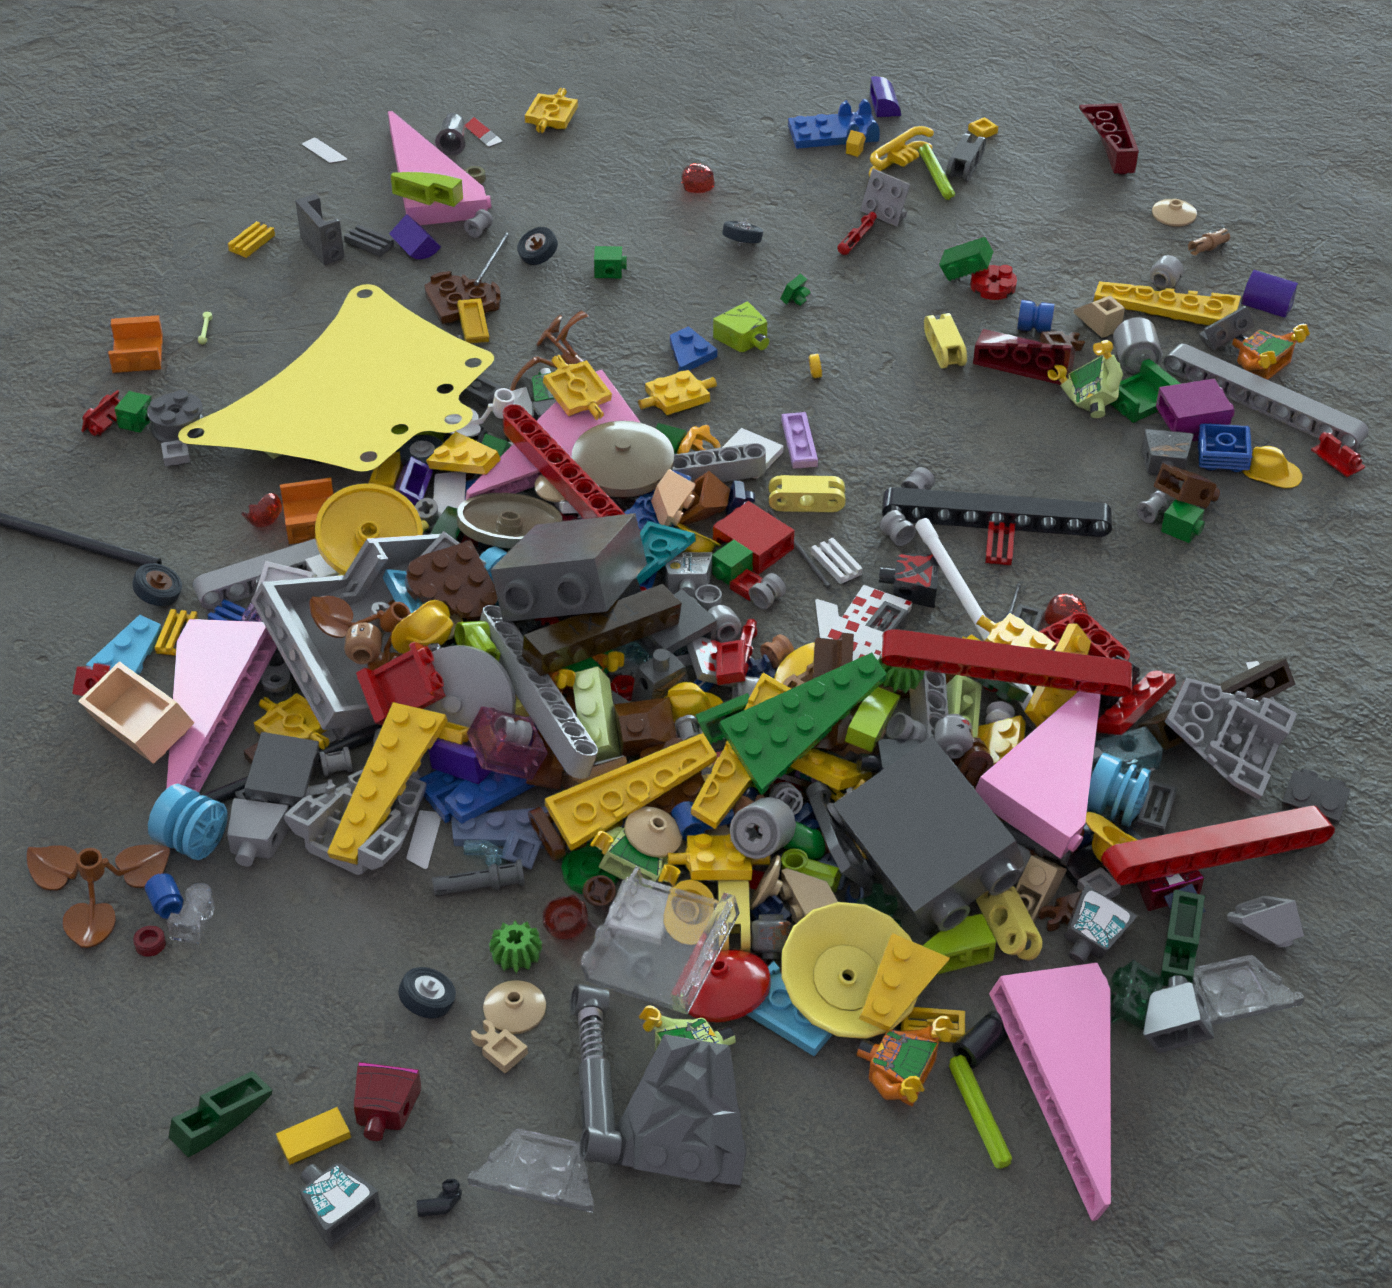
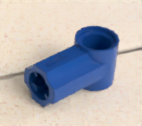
(691, 825)

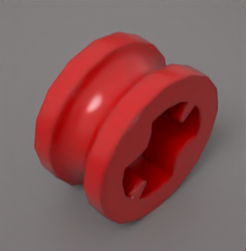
(624, 681)

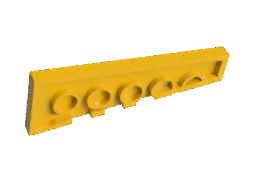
(1167, 303)
(393, 759)
(728, 774)
(616, 794)

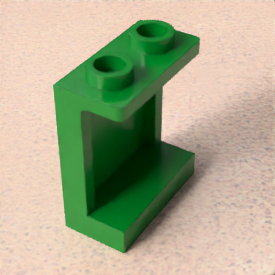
(1140, 392)

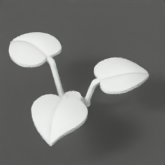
(502, 398)

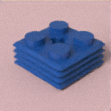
(1224, 447)

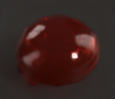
(697, 178)
(265, 512)
(1063, 606)
(565, 917)

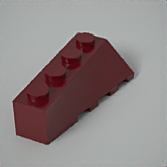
(1115, 134)
(1022, 355)

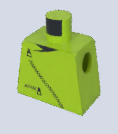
(741, 328)

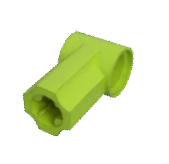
(476, 635)
(798, 861)

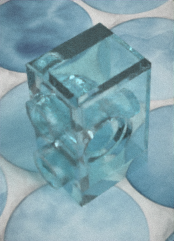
(1134, 747)

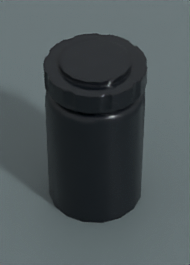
(981, 1039)

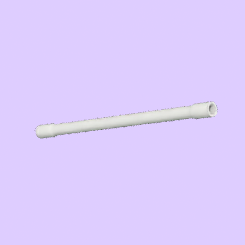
(932, 540)

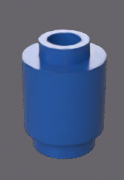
(164, 895)

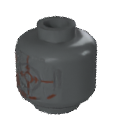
(769, 935)

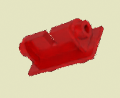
(97, 419)
(1342, 459)

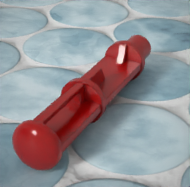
(857, 233)
(749, 632)

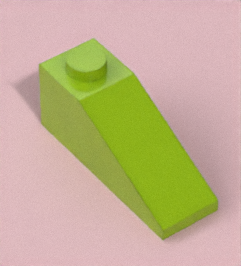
(965, 944)

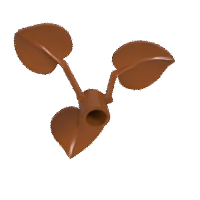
(569, 355)
(335, 616)
(93, 922)

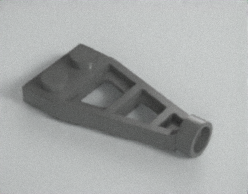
(839, 842)

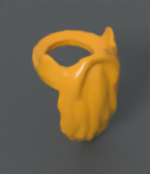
(694, 439)

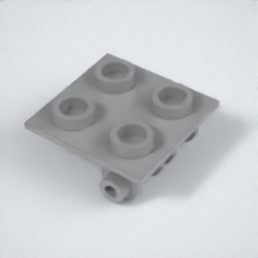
(885, 197)

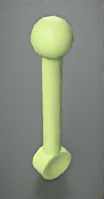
(207, 316)

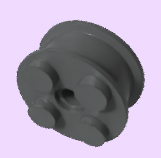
(172, 413)

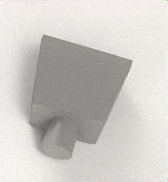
(256, 829)

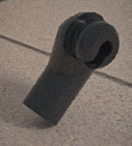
(443, 1203)

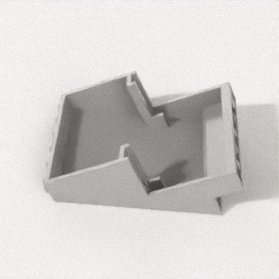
(320, 660)

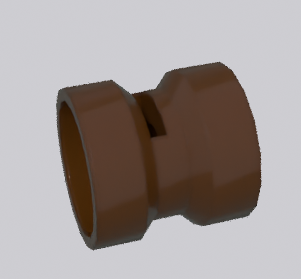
(603, 888)

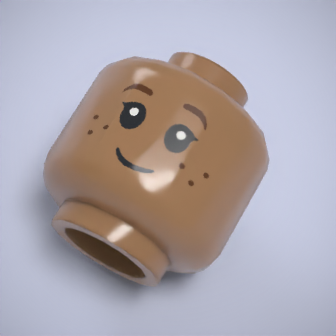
(363, 643)

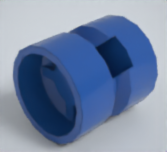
(1035, 316)

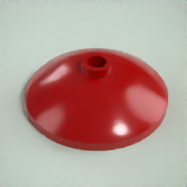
(733, 987)

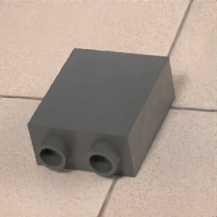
(569, 568)
(931, 837)

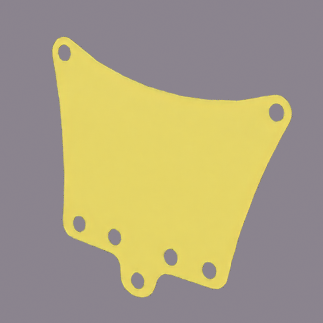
(352, 387)

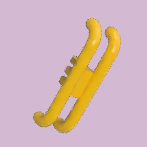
(897, 151)

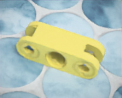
(945, 340)
(807, 493)
(740, 889)
(1011, 923)

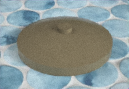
(624, 457)
(503, 517)

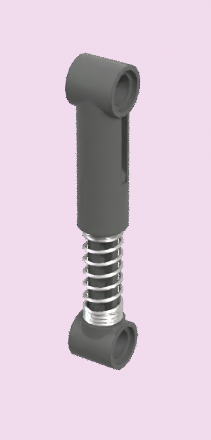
(599, 1137)

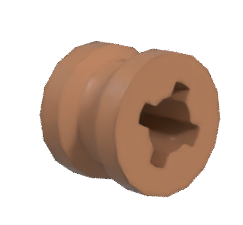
(777, 650)

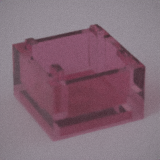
(501, 755)

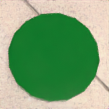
(583, 865)

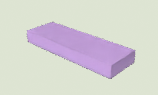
(799, 440)

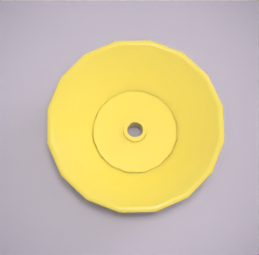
(834, 943)

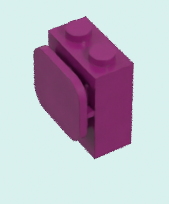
(1192, 404)

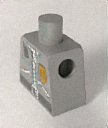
(688, 572)

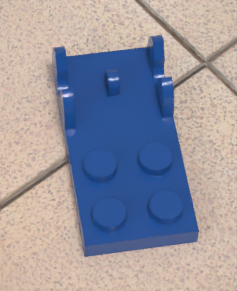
(834, 128)

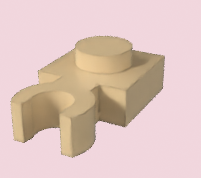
(500, 1049)

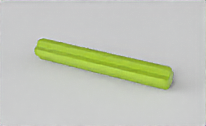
(936, 172)
(980, 1112)

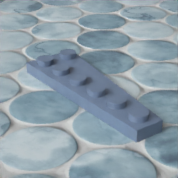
(496, 827)

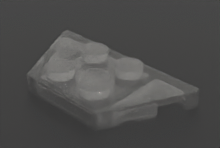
(1242, 989)
(537, 1169)

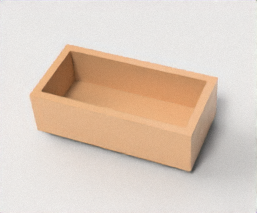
(136, 712)

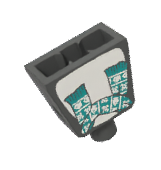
(1095, 925)
(337, 1201)

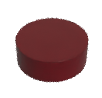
(149, 941)

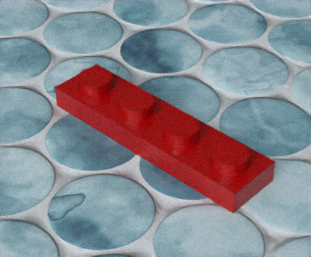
(1136, 704)

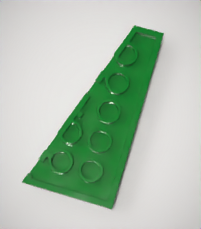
(792, 723)

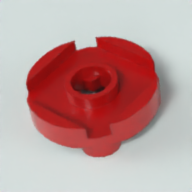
(1002, 275)

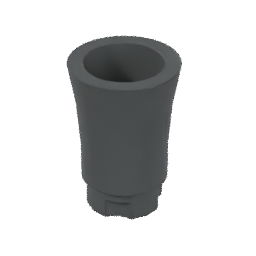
(451, 135)

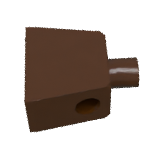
(1195, 489)

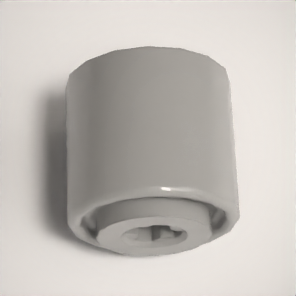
(1136, 342)
(775, 824)

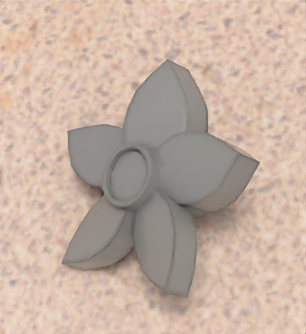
(628, 669)

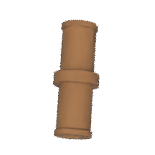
(1209, 241)

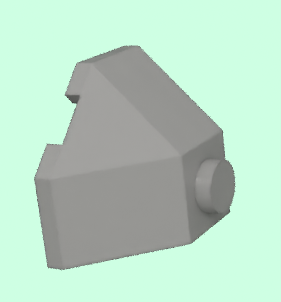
(1269, 920)

